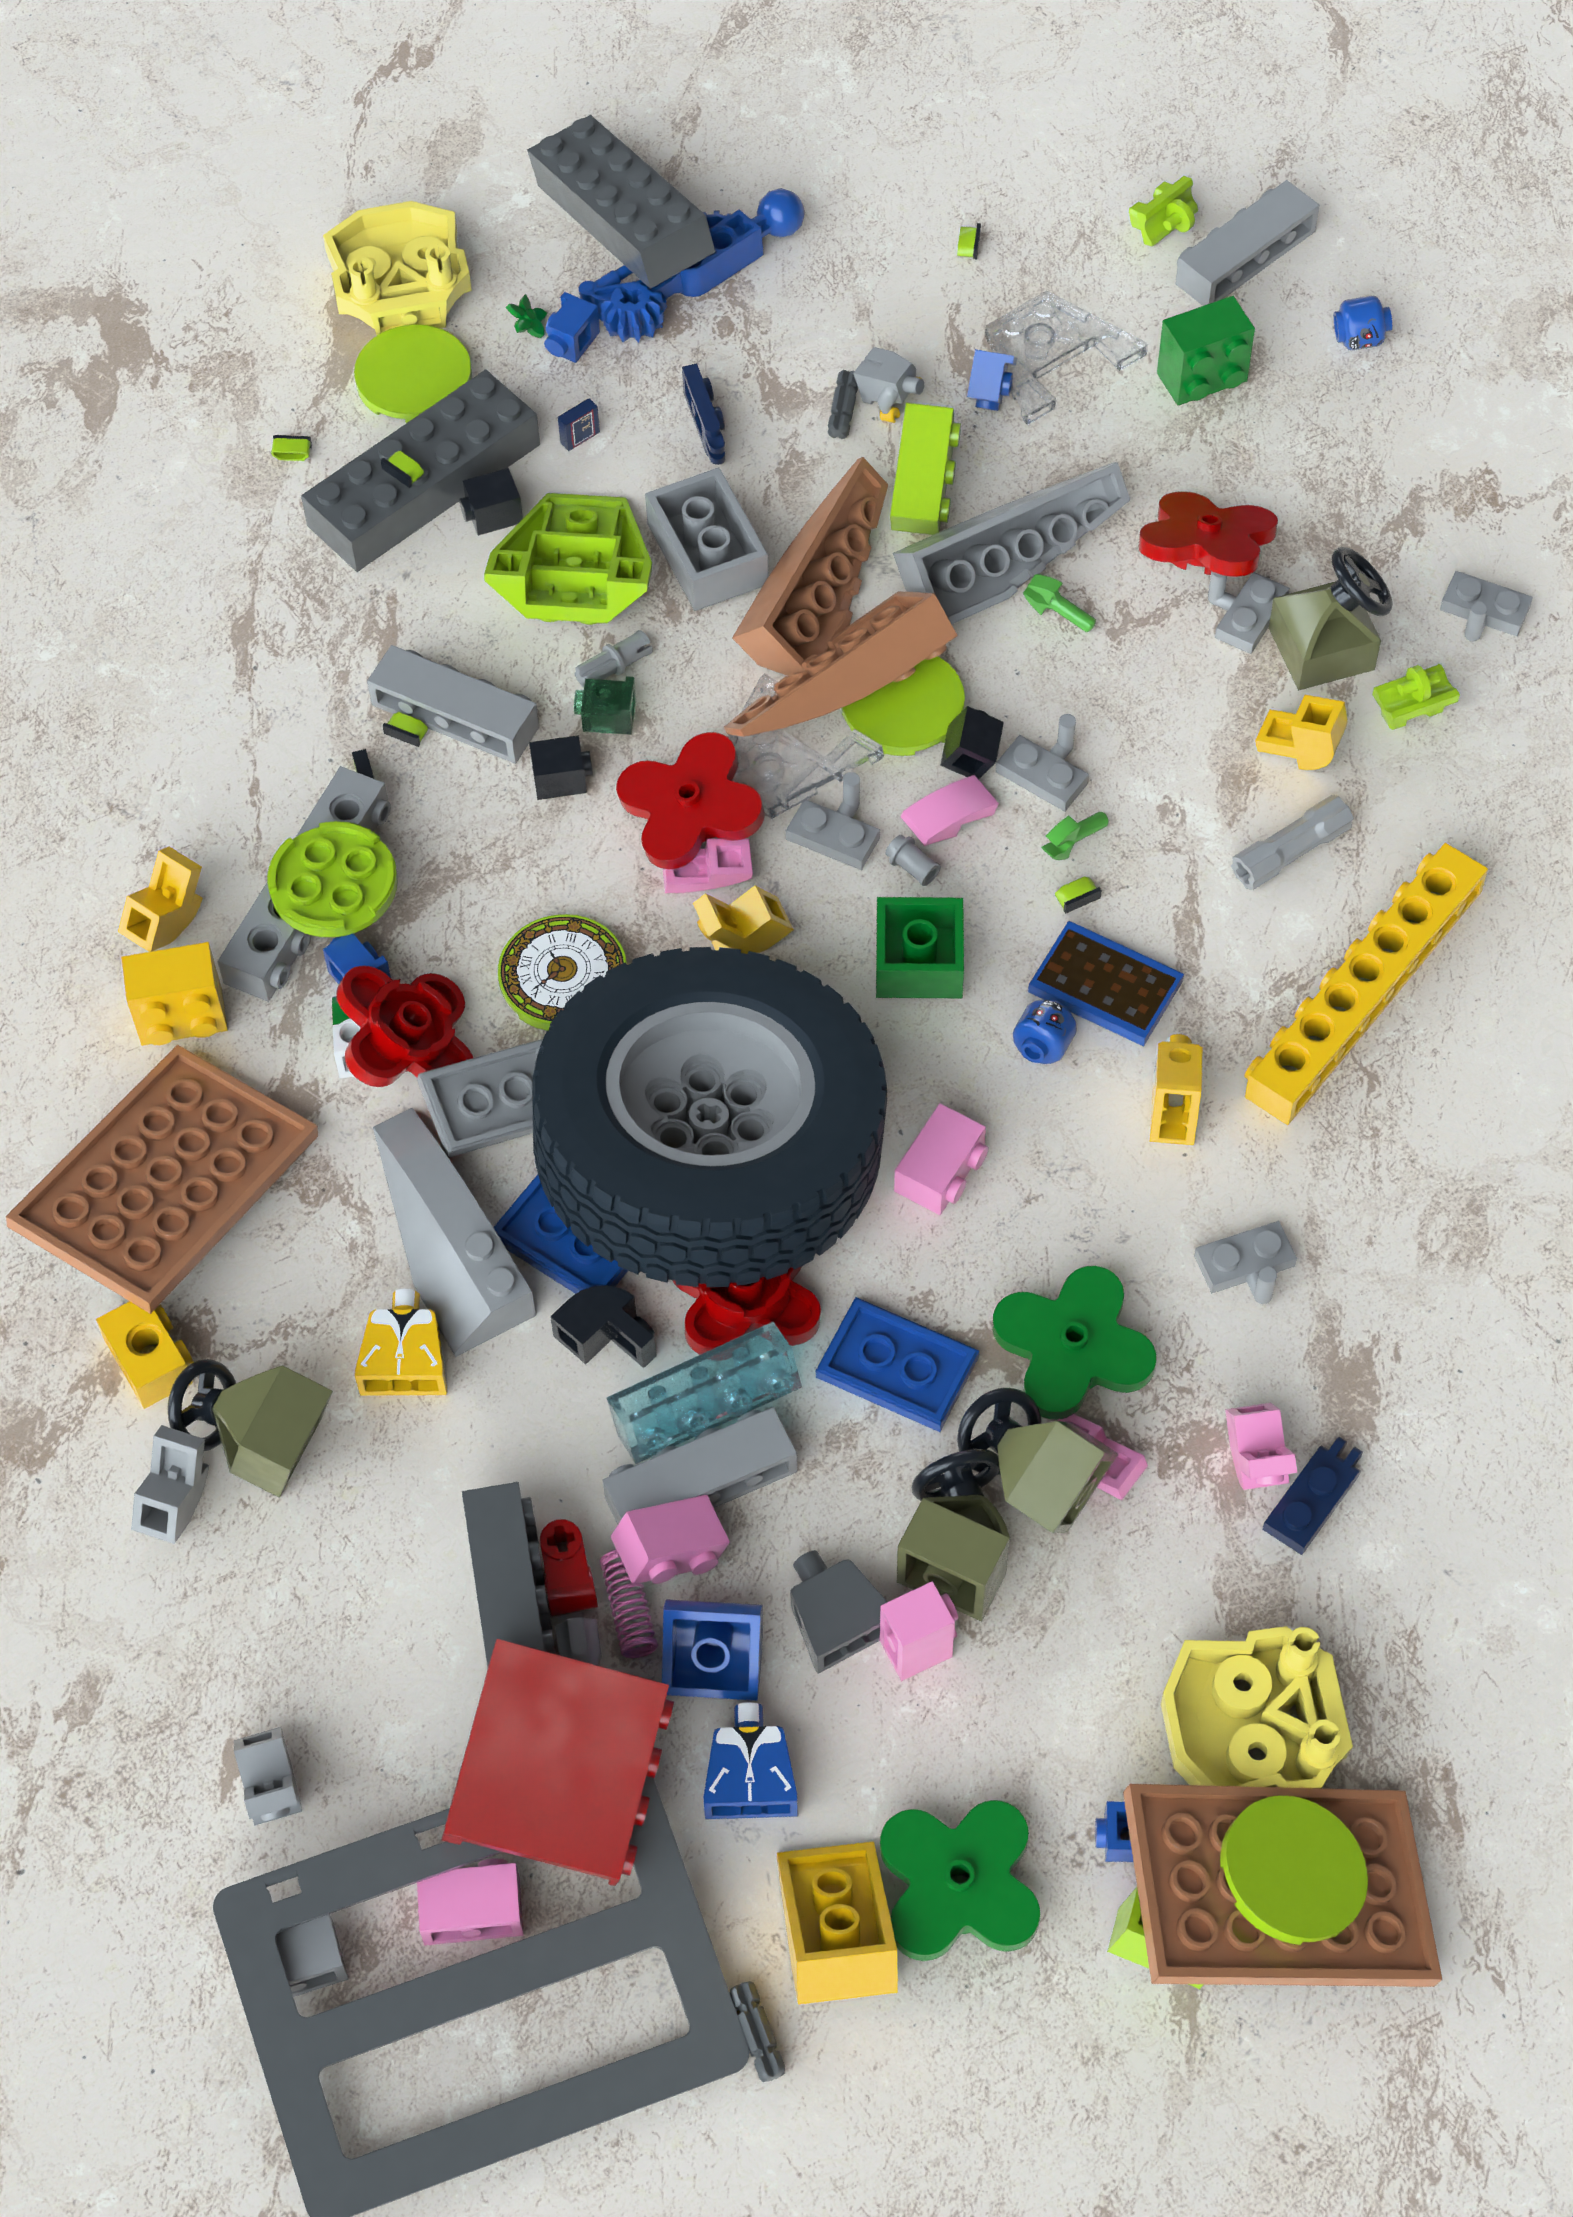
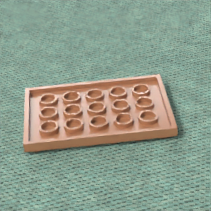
(162, 1178)
(1204, 1939)

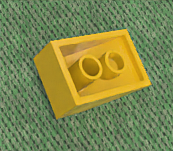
(837, 1923)

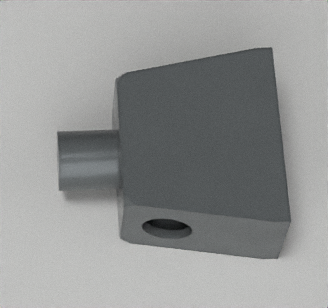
(834, 1610)

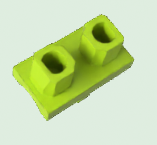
(1169, 210)
(1415, 695)

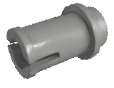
(912, 859)

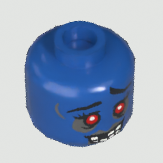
(1362, 323)
(1047, 1031)

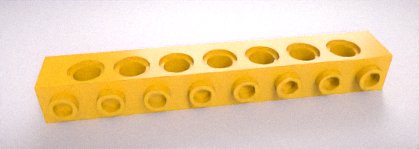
(1287, 1091)

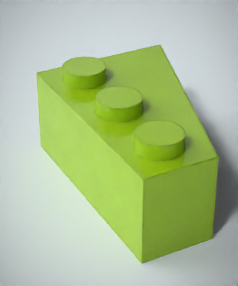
(924, 469)

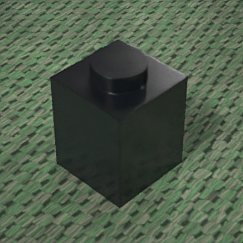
(491, 502)
(972, 743)
(559, 767)

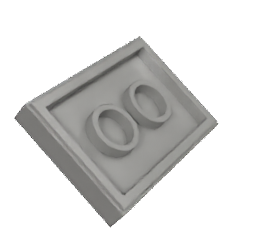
(482, 1098)

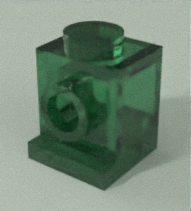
(607, 705)

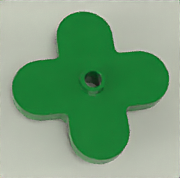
(1074, 1341)
(939, 1910)

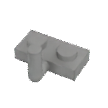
(1485, 605)
(1247, 613)
(1045, 771)
(835, 832)
(1249, 1258)

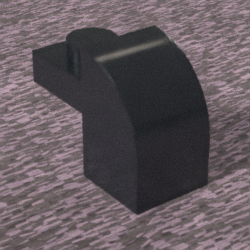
(602, 1316)

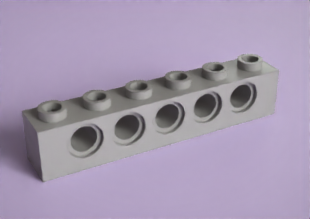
(242, 961)

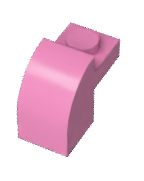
(1259, 1446)

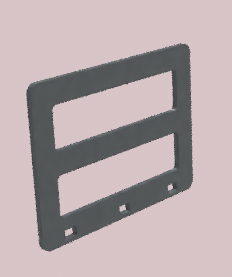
(300, 2047)

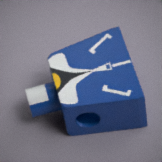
(749, 1770)

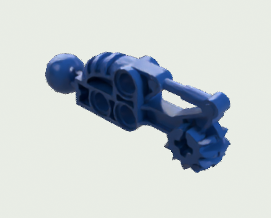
(637, 310)

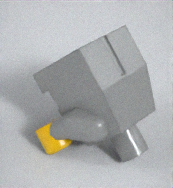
(887, 380)

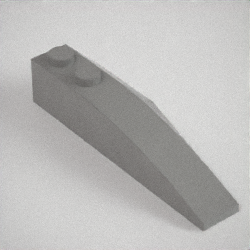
(1005, 547)
(449, 1240)

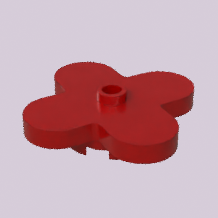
(1207, 536)
(690, 800)
(400, 1024)
(735, 1310)

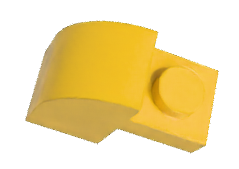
(1307, 735)
(165, 907)
(748, 923)

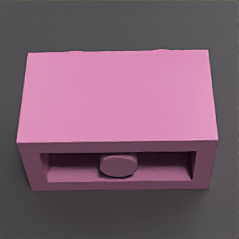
(940, 1160)
(670, 1540)
(918, 1630)
(471, 1904)

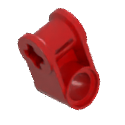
(567, 1573)

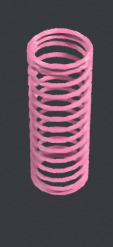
(625, 1648)

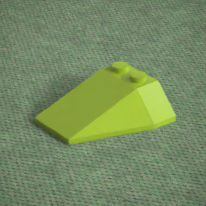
(572, 560)

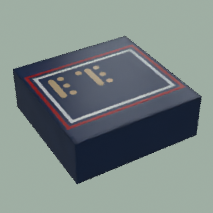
(578, 424)

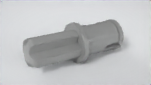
(614, 658)

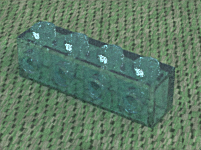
(704, 1392)

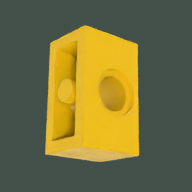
(151, 1373)

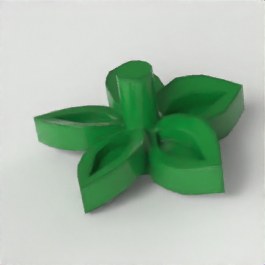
(528, 318)

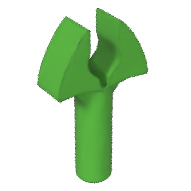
(1043, 593)
(1069, 832)

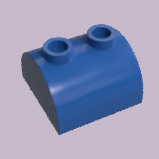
(712, 1649)

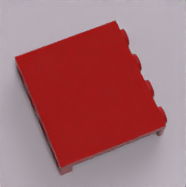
(559, 1761)

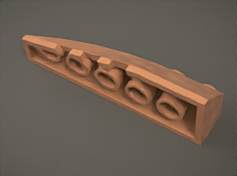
(816, 577)
(860, 660)

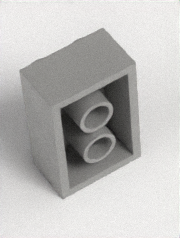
(707, 539)

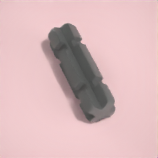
(842, 405)
(757, 2031)

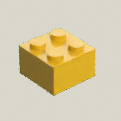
(174, 994)

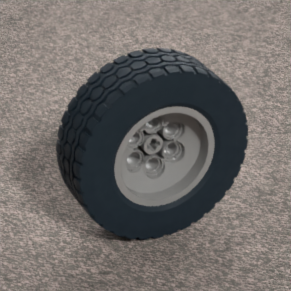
(708, 1116)

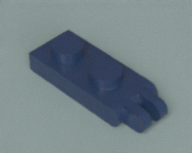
(707, 418)
(1313, 1496)

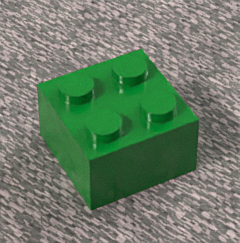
(1205, 350)
(919, 947)

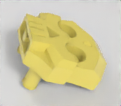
(383, 267)
(1216, 1724)

